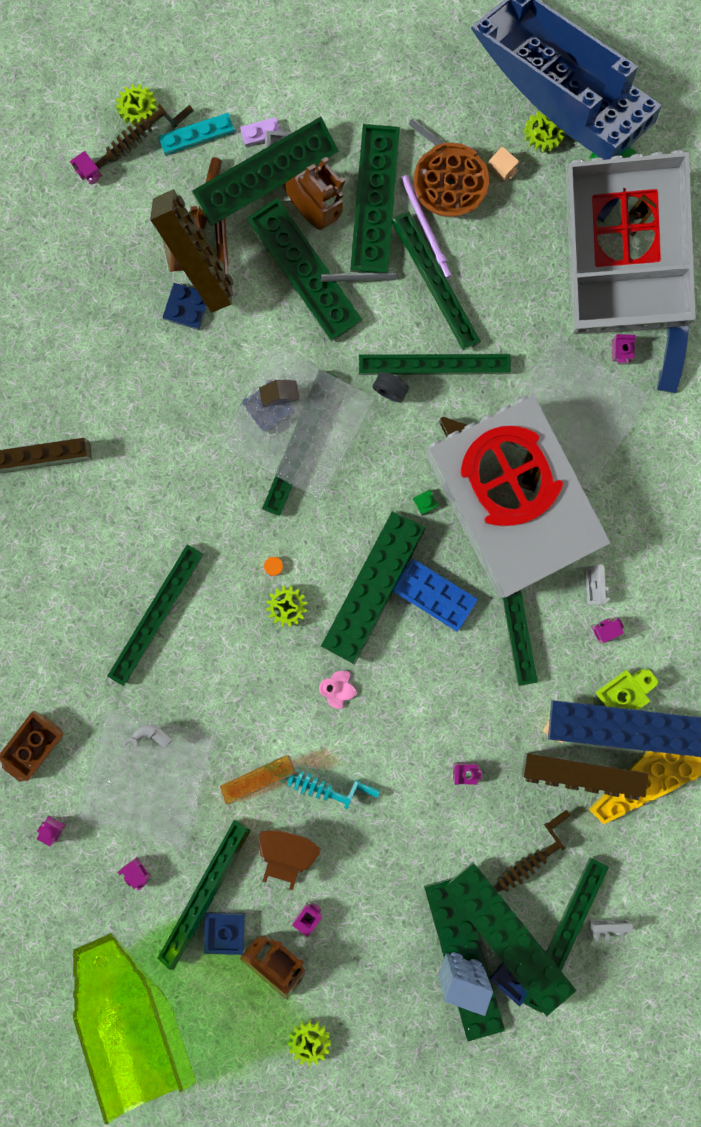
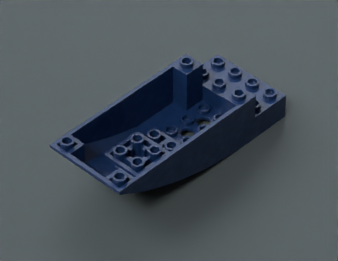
(557, 59)

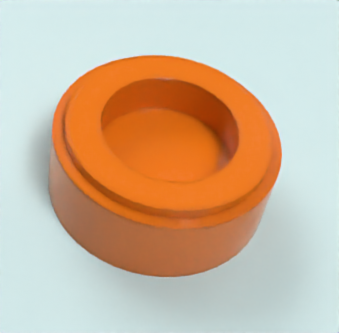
(273, 566)

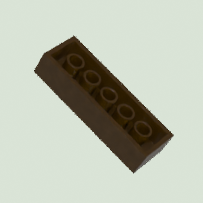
(191, 250)
(586, 775)

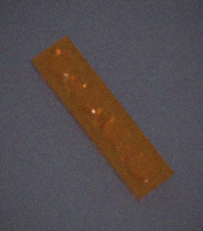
(258, 779)

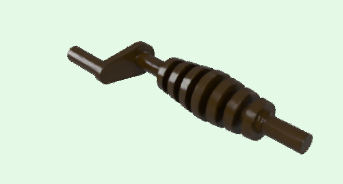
(140, 130)
(541, 856)

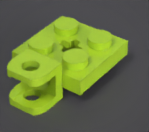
(632, 685)

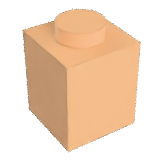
(503, 164)

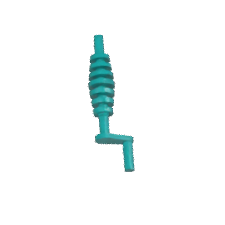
(327, 792)

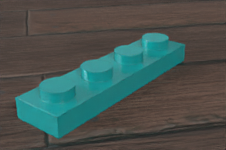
(196, 134)

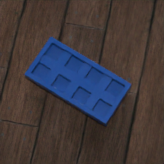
(435, 595)

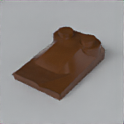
(30, 746)

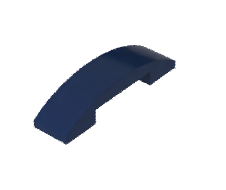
(673, 359)

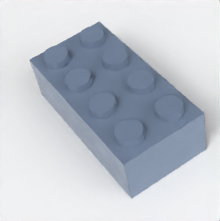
(465, 983)

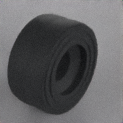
(390, 387)

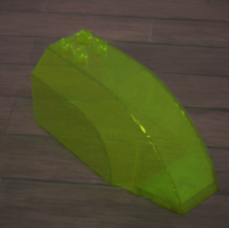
(125, 1029)

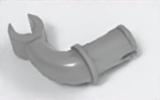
(152, 732)

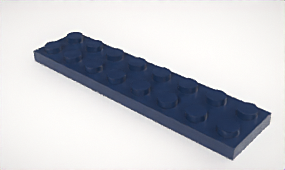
(625, 728)

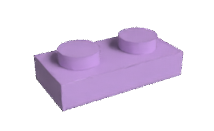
(255, 132)

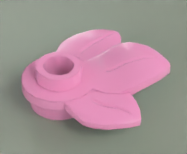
(340, 690)

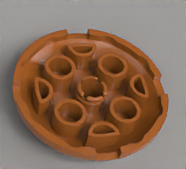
(452, 163)

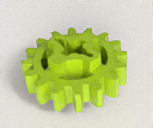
(142, 98)
(543, 138)
(288, 597)
(316, 1038)

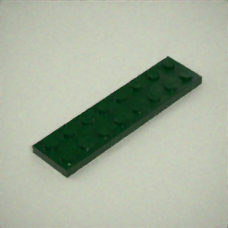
(264, 171)
(375, 199)
(304, 269)
(373, 587)
(460, 936)
(510, 939)

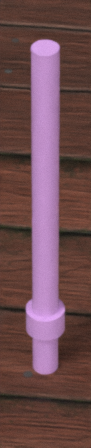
(440, 258)

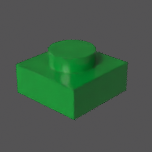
(425, 502)

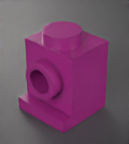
(86, 168)
(618, 354)
(608, 630)
(460, 769)
(50, 831)
(135, 874)
(306, 925)

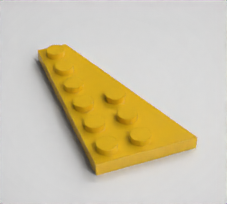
(665, 774)

